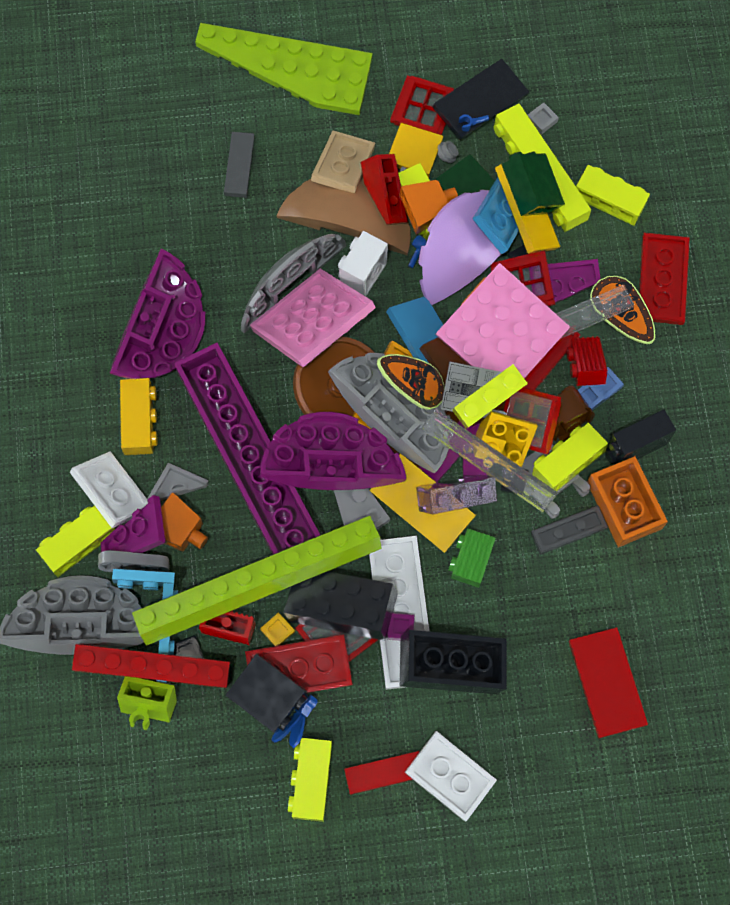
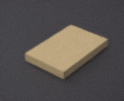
(340, 161)

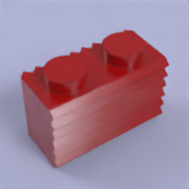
(587, 361)
(230, 627)

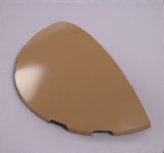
(343, 212)

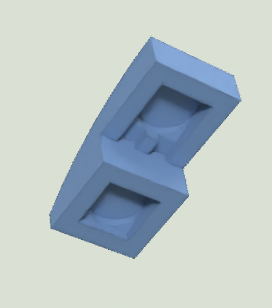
(597, 394)

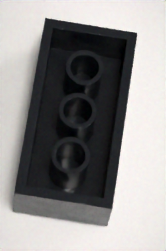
(343, 604)
(453, 662)

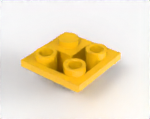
(507, 435)

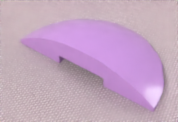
(455, 248)

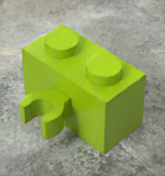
(146, 700)

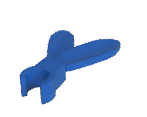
(297, 724)

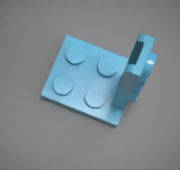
(150, 581)

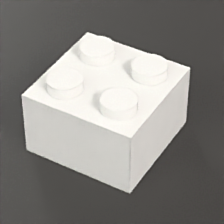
(363, 263)

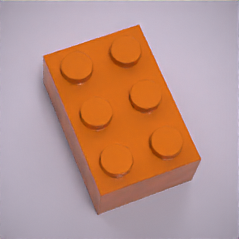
(626, 501)

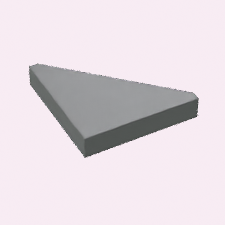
(177, 481)

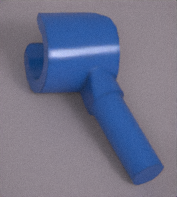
(471, 121)
(417, 243)

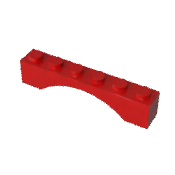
(150, 666)

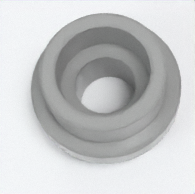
(447, 151)

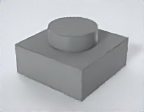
(543, 118)

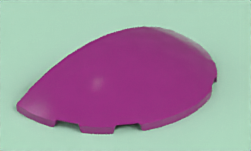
(163, 323)
(330, 454)

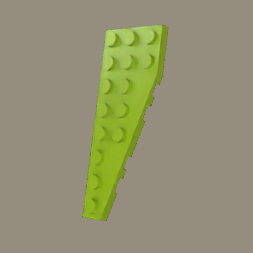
(316, 72)

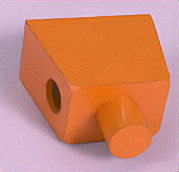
(424, 202)
(181, 524)

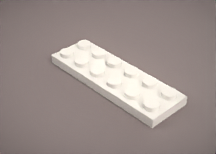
(400, 564)

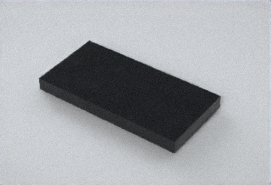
(482, 95)

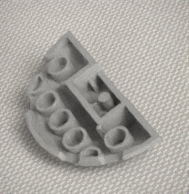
(308, 256)
(388, 410)
(72, 613)

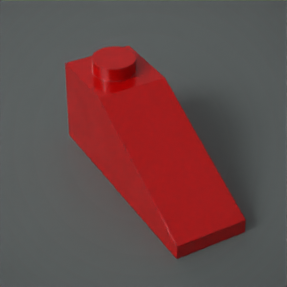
(384, 186)

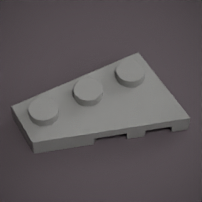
(358, 505)

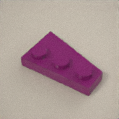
(571, 277)
(141, 532)

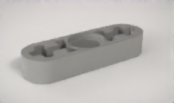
(132, 561)

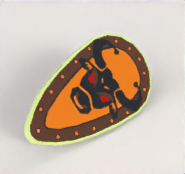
(633, 323)
(413, 379)

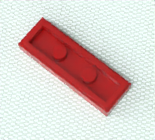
(379, 773)

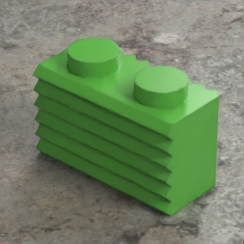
(472, 558)

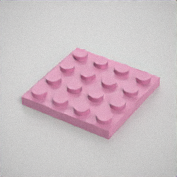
(312, 317)
(502, 325)

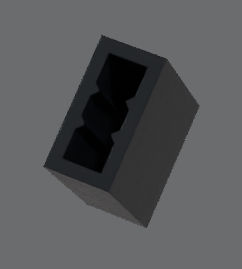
(640, 438)
(267, 694)

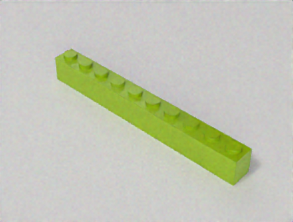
(257, 580)

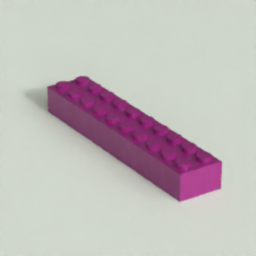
(241, 445)

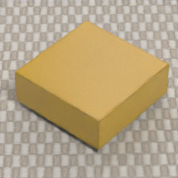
(277, 630)

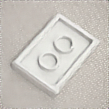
(109, 488)
(450, 776)

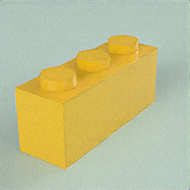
(137, 416)

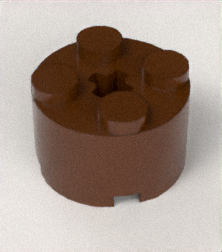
(572, 413)

